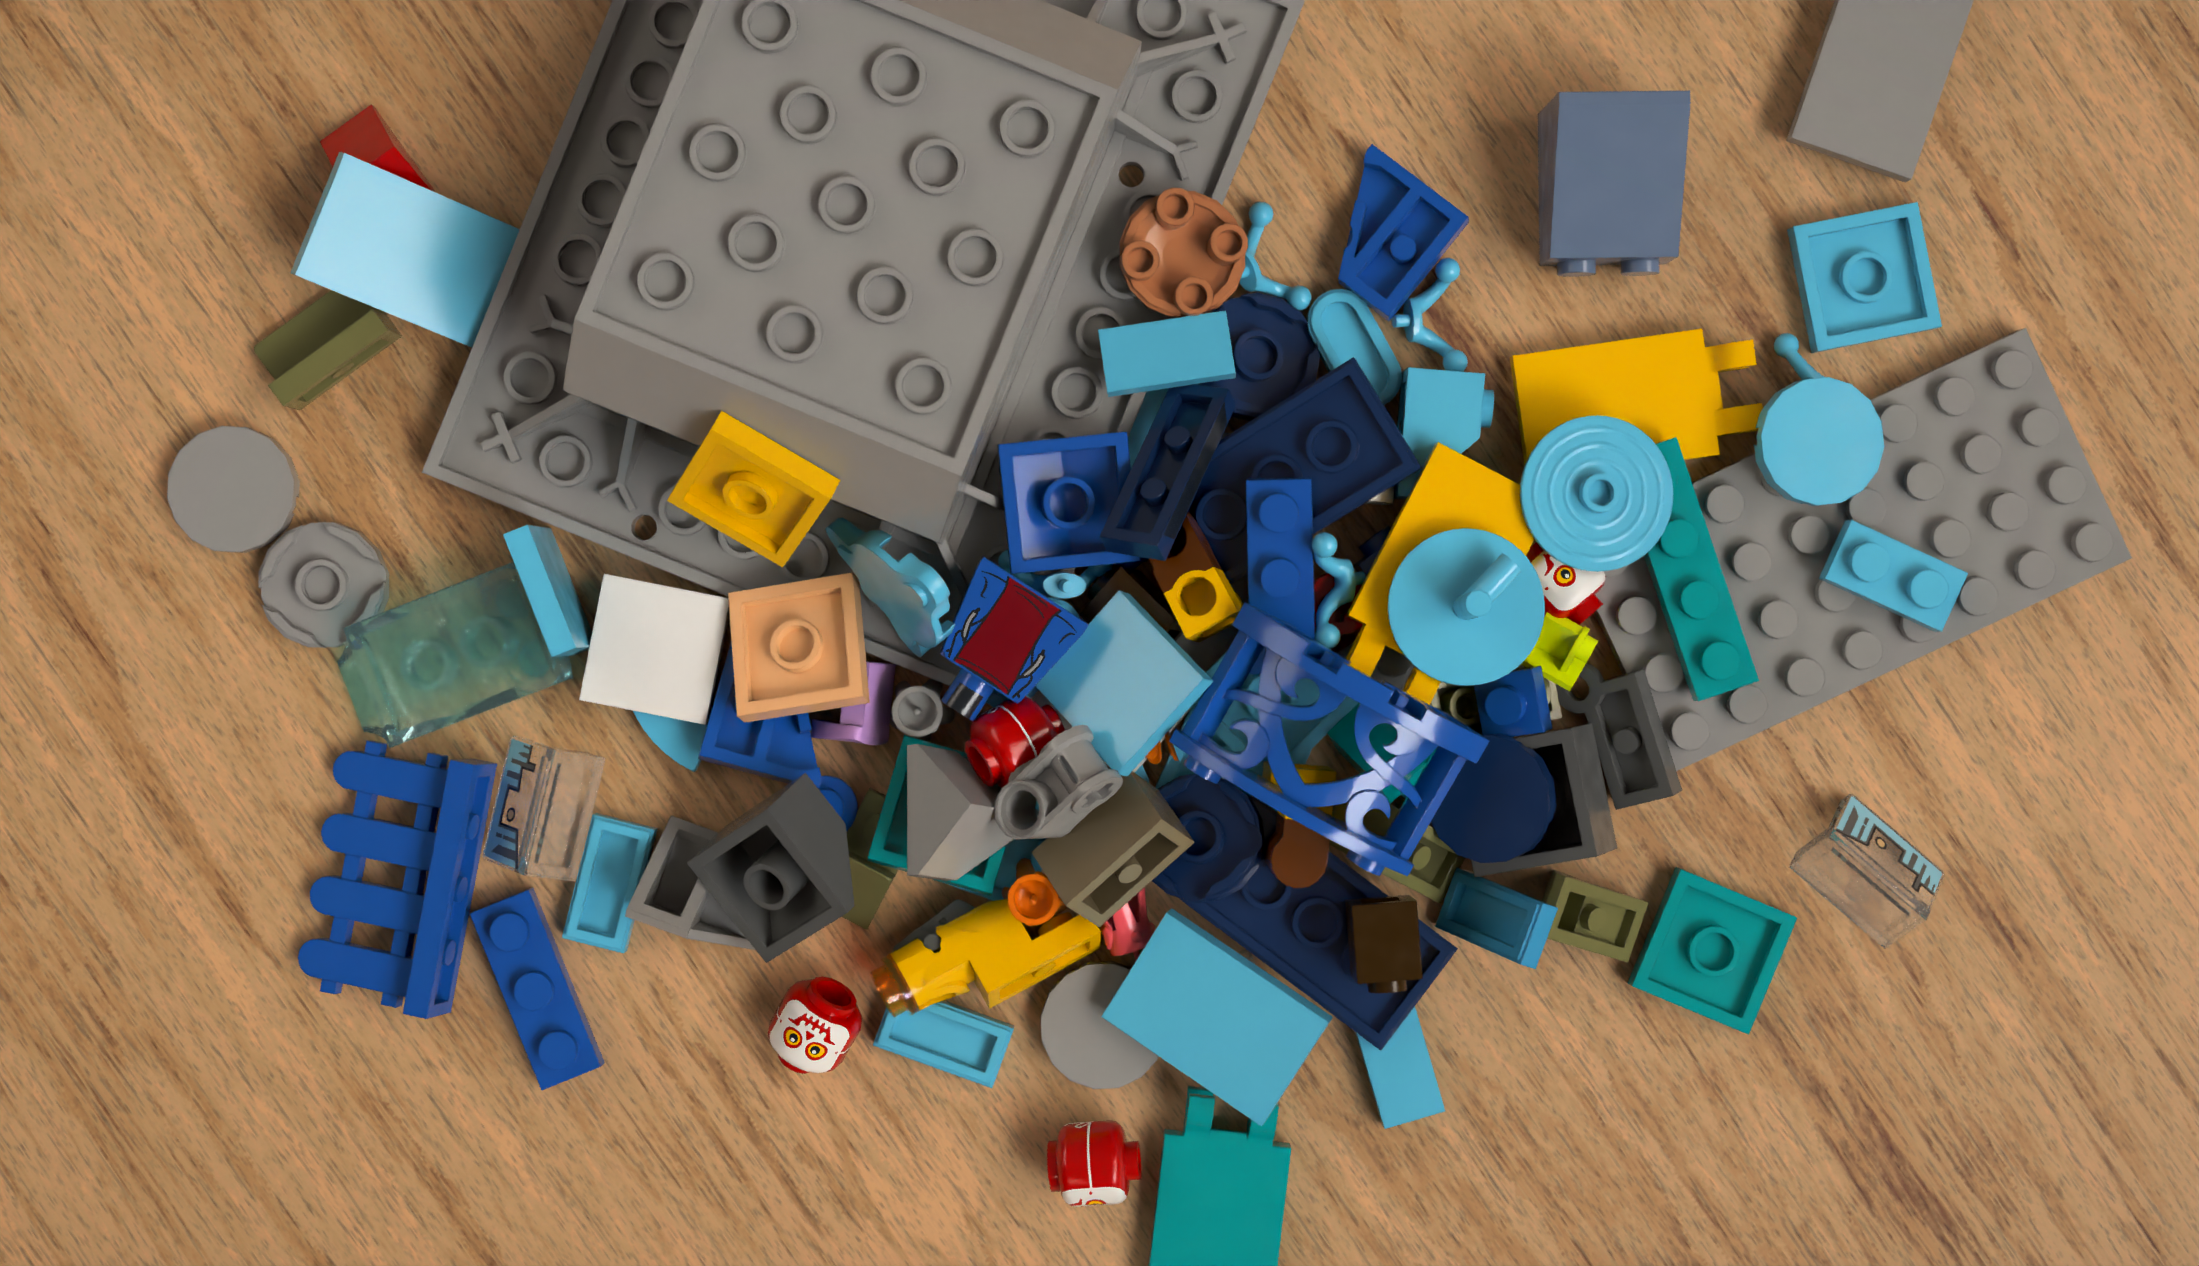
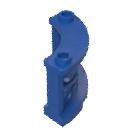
(1296, 656)

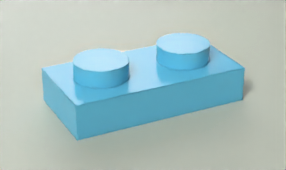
(1893, 575)

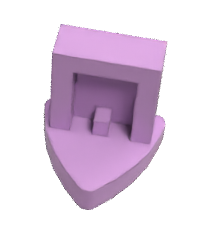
(864, 722)

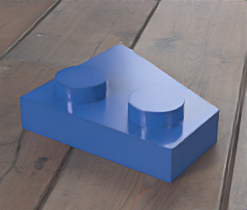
(1395, 234)
(767, 748)

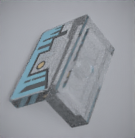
(543, 809)
(1870, 873)

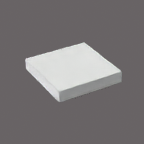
(655, 649)

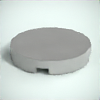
(233, 489)
(321, 582)
(1081, 1040)

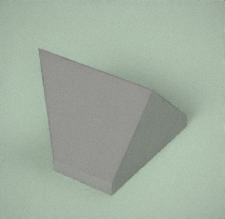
(948, 815)
(674, 896)

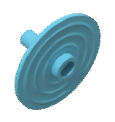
(1596, 493)
(1466, 607)

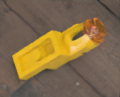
(981, 947)

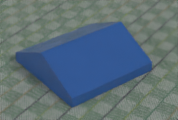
(1060, 500)

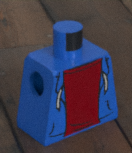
(1004, 639)

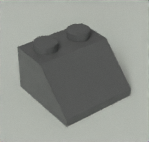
(1582, 813)
(780, 868)

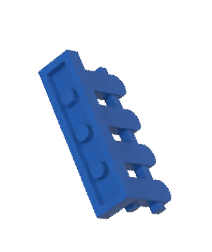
(448, 854)

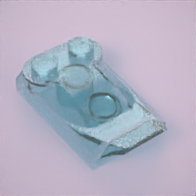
(447, 657)

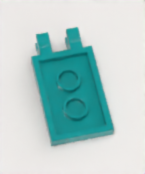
(1219, 1191)

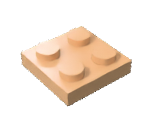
(798, 647)

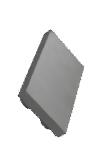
(1878, 81)

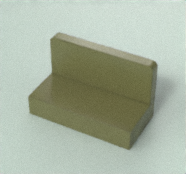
(323, 347)

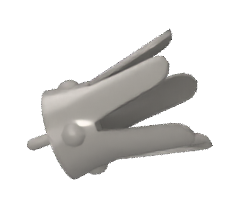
(919, 710)

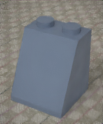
(1611, 180)

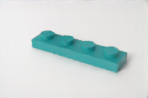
(1696, 593)

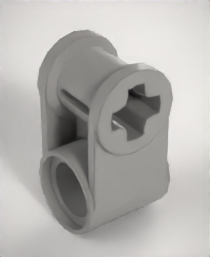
(1064, 780)

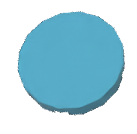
(1819, 441)

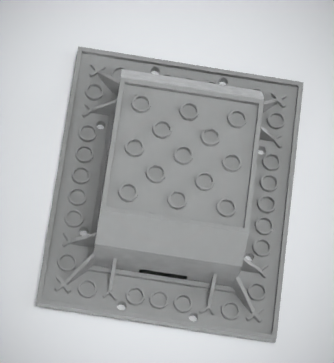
(855, 242)

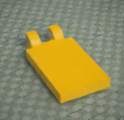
(1653, 382)
(1445, 497)

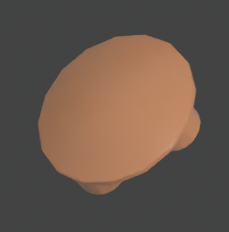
(1182, 253)

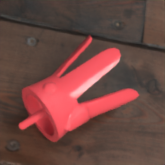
(1128, 928)

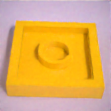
(753, 489)

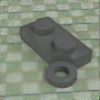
(1626, 736)

